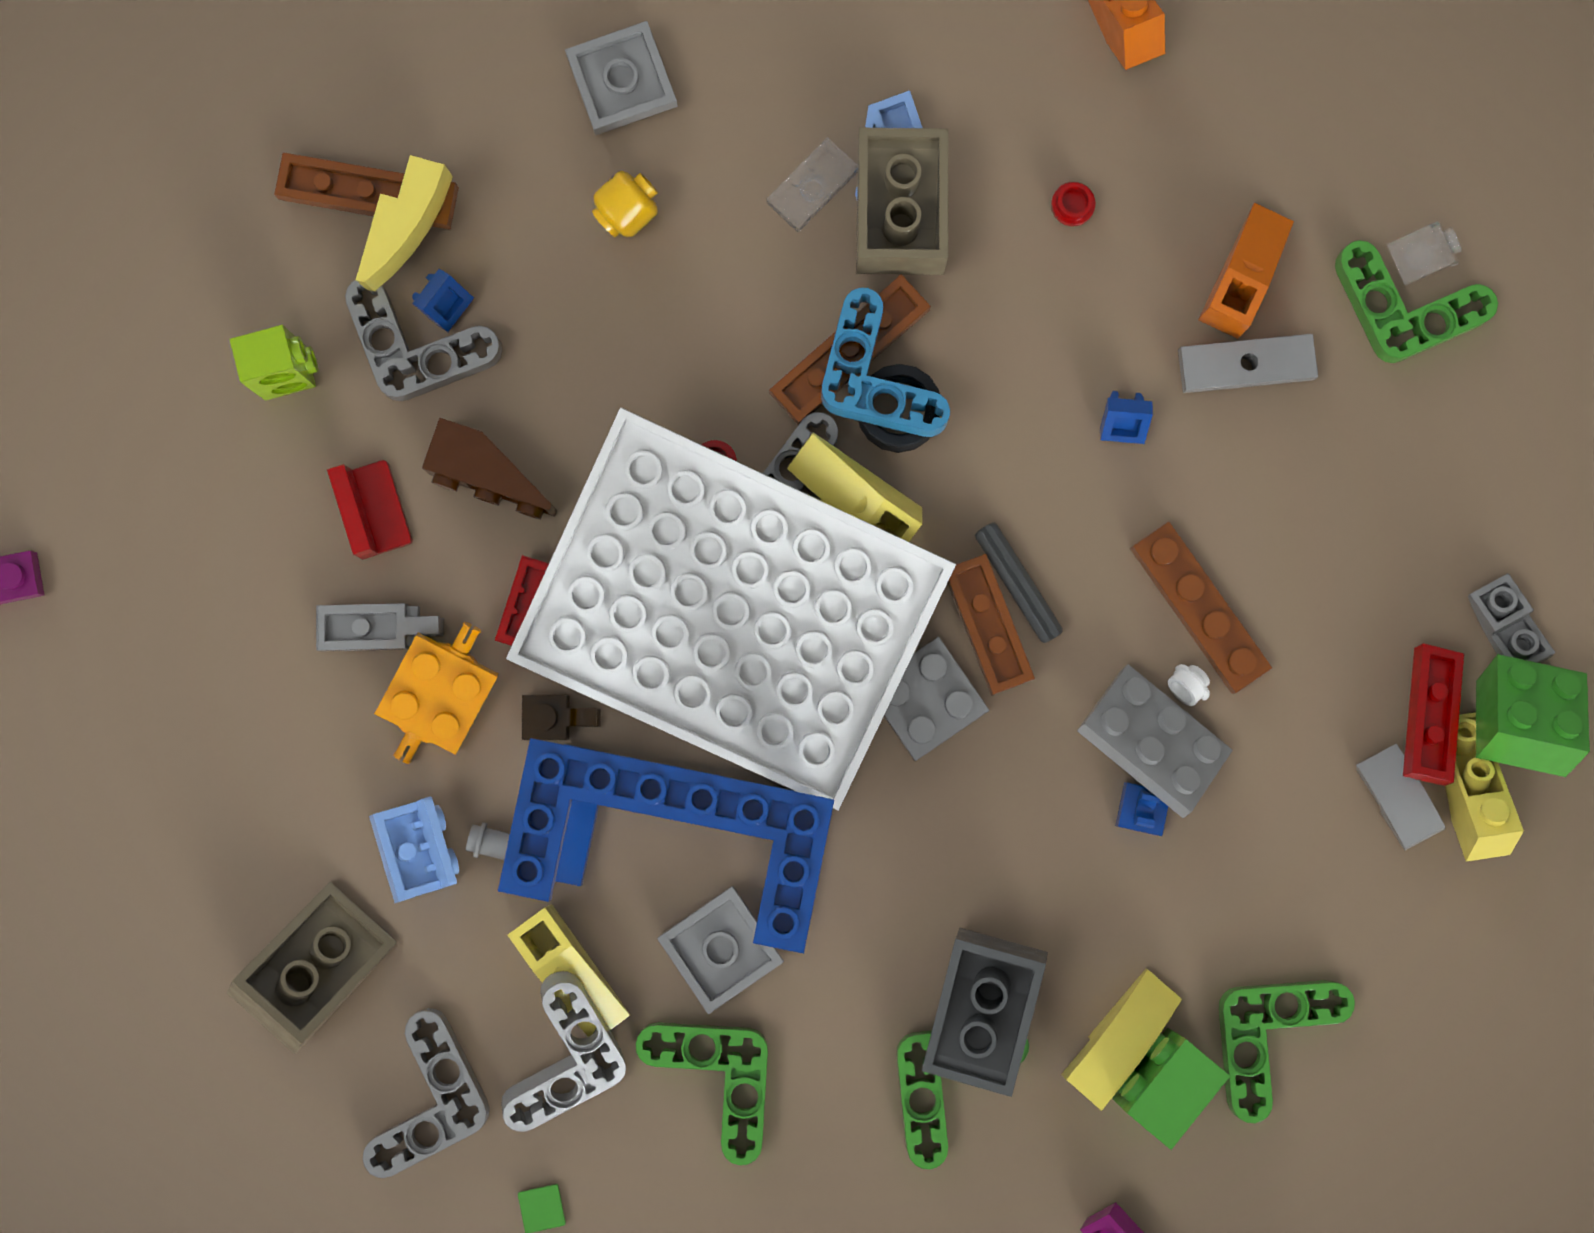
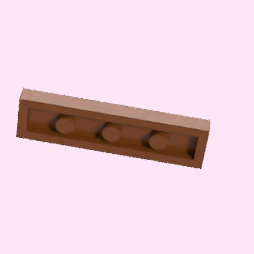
(346, 186)
(801, 388)
(1201, 608)

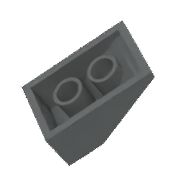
(985, 1011)

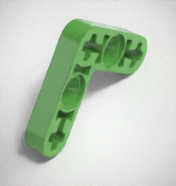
(1396, 318)
(1254, 1028)
(735, 1070)
(938, 1133)

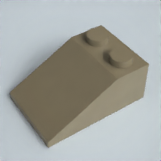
(902, 201)
(311, 967)

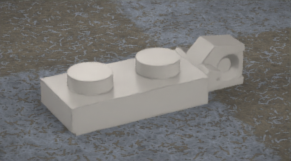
(372, 626)

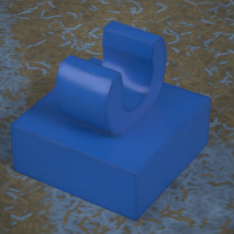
(442, 300)
(1126, 419)
(1141, 810)

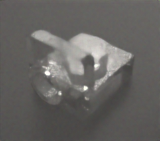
(1425, 252)

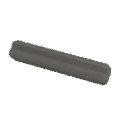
(1018, 582)

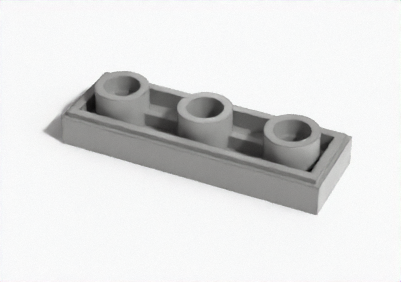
(1272, 362)

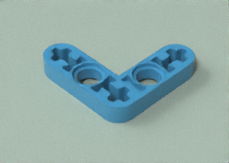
(866, 387)

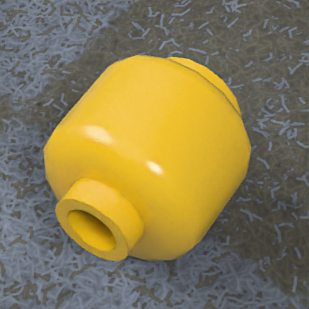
(625, 204)

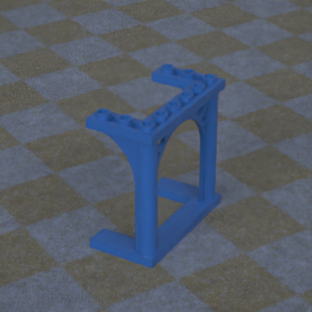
(561, 805)

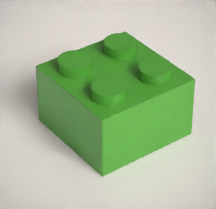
(1532, 715)
(1170, 1087)

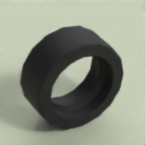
(901, 442)

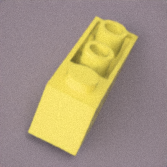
(854, 488)
(1480, 801)
(552, 947)

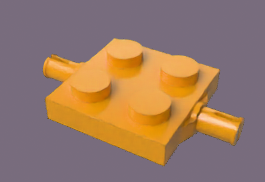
(436, 693)

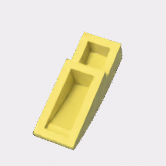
(403, 221)
(1122, 1039)

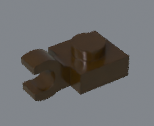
(551, 716)

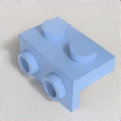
(414, 849)

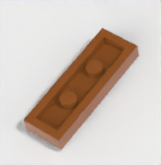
(989, 625)

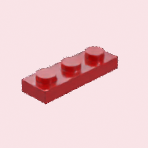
(1433, 715)

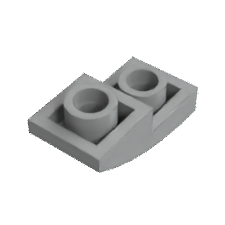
(1507, 621)
(1400, 798)

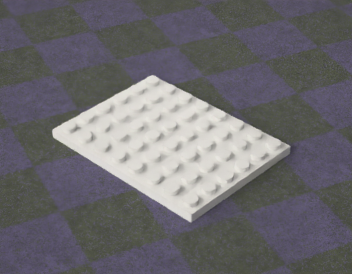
(729, 609)

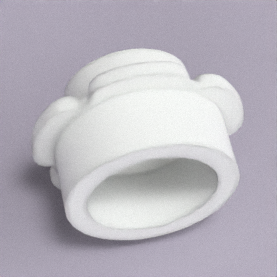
(1189, 684)

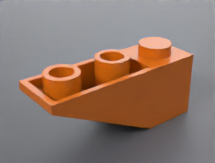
(1131, 29)
(1247, 272)

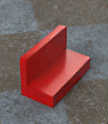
(370, 508)

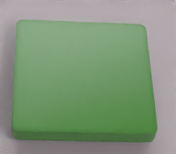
(541, 1208)

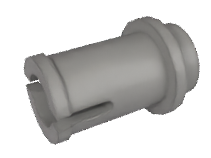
(487, 842)

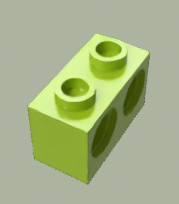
(274, 362)

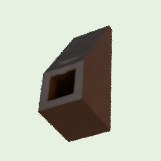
(472, 460)

